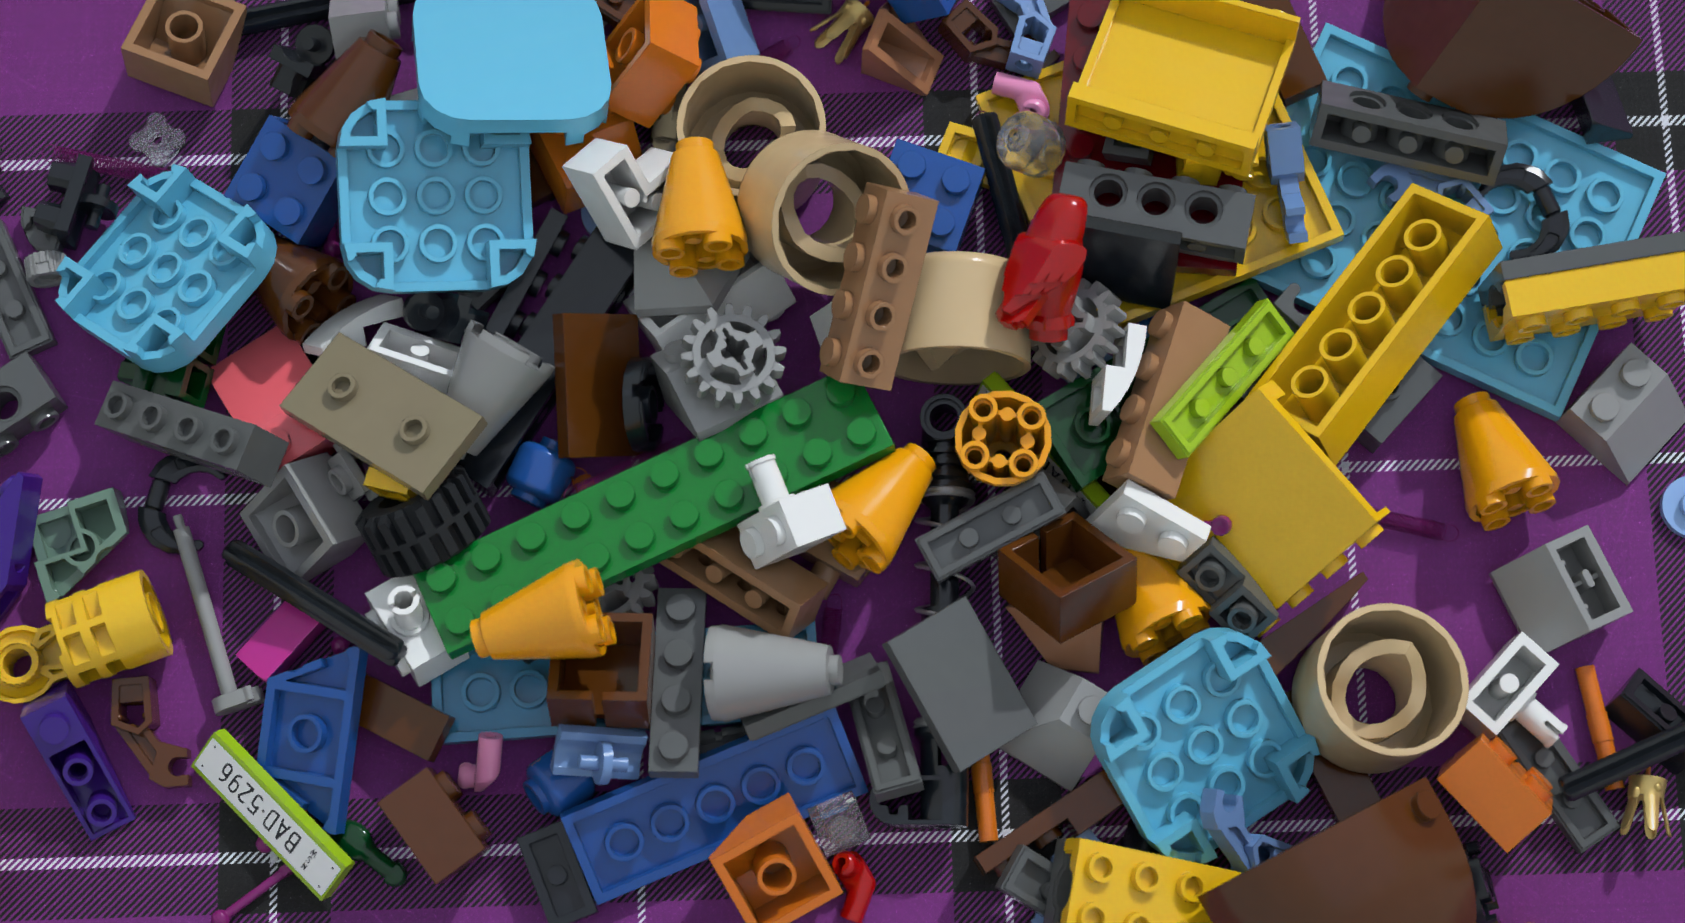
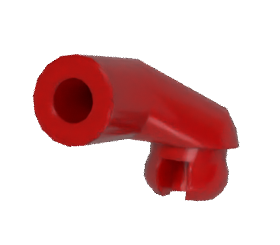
(858, 883)

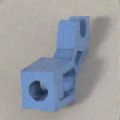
(1025, 54)
(1285, 170)
(1402, 177)
(1225, 822)

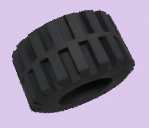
(424, 532)

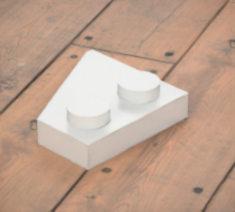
(1149, 523)

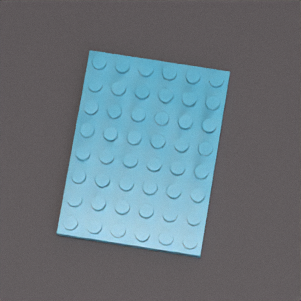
(1599, 187)

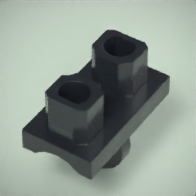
(305, 62)
(83, 203)
(441, 315)

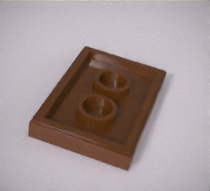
(589, 377)

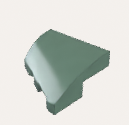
(77, 539)

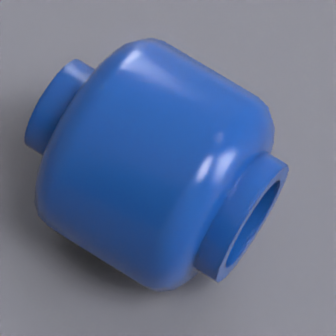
(539, 473)
(555, 792)

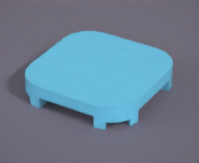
(511, 67)
(428, 209)
(168, 271)
(1197, 722)

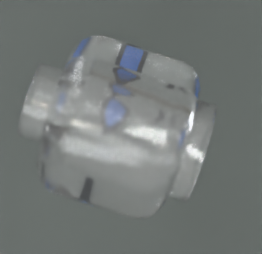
(1031, 144)

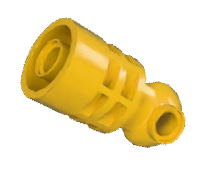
(89, 638)

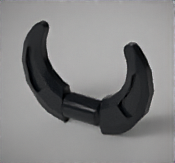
(1535, 181)
(150, 518)

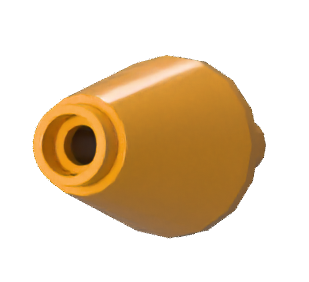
(698, 214)
(1006, 424)
(1499, 464)
(880, 507)
(1164, 610)
(548, 619)

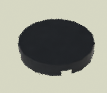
(641, 404)

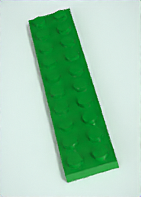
(660, 503)

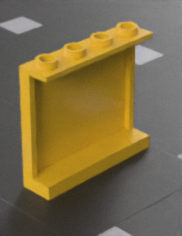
(1185, 78)
(1283, 496)

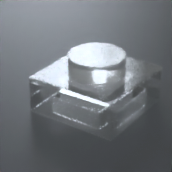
(839, 823)

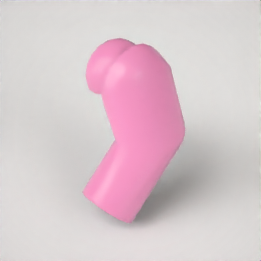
(1025, 92)
(487, 764)

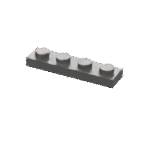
(677, 683)

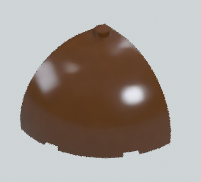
(1505, 53)
(1372, 867)

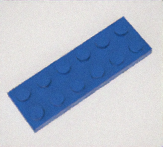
(679, 822)

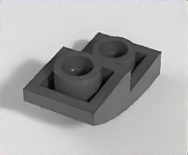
(1229, 589)

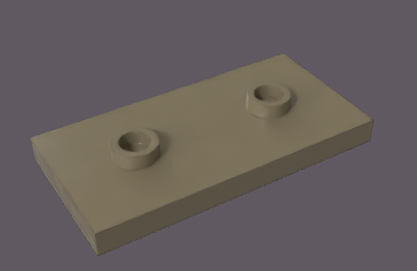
(383, 415)

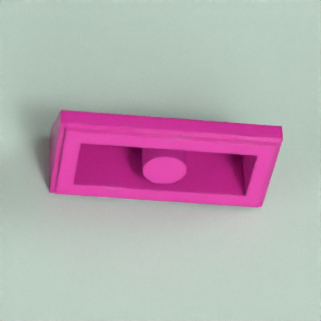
(279, 641)

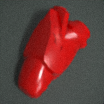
(1046, 270)

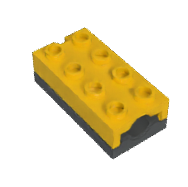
(1584, 288)
(1126, 885)

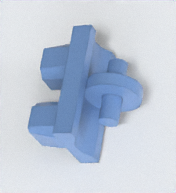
(598, 752)

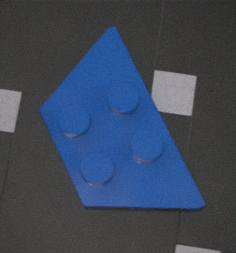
(313, 733)

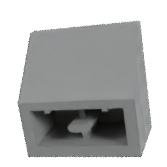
(1561, 590)

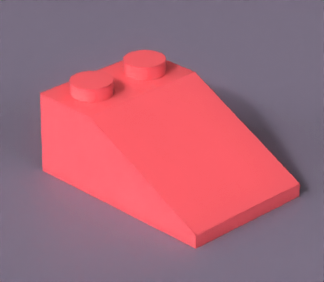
(257, 382)

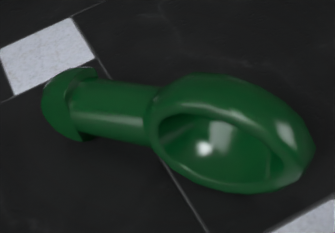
(360, 846)

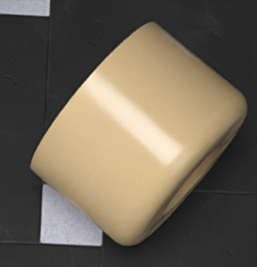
(745, 94)
(769, 211)
(955, 326)
(1416, 661)

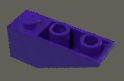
(18, 520)
(77, 759)

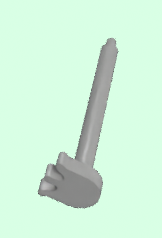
(231, 698)

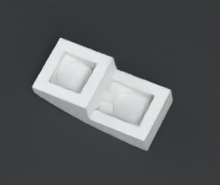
(352, 320)
(1115, 379)

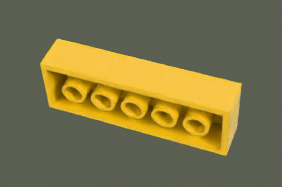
(1381, 316)

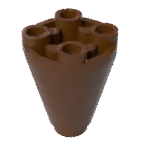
(359, 75)
(304, 289)

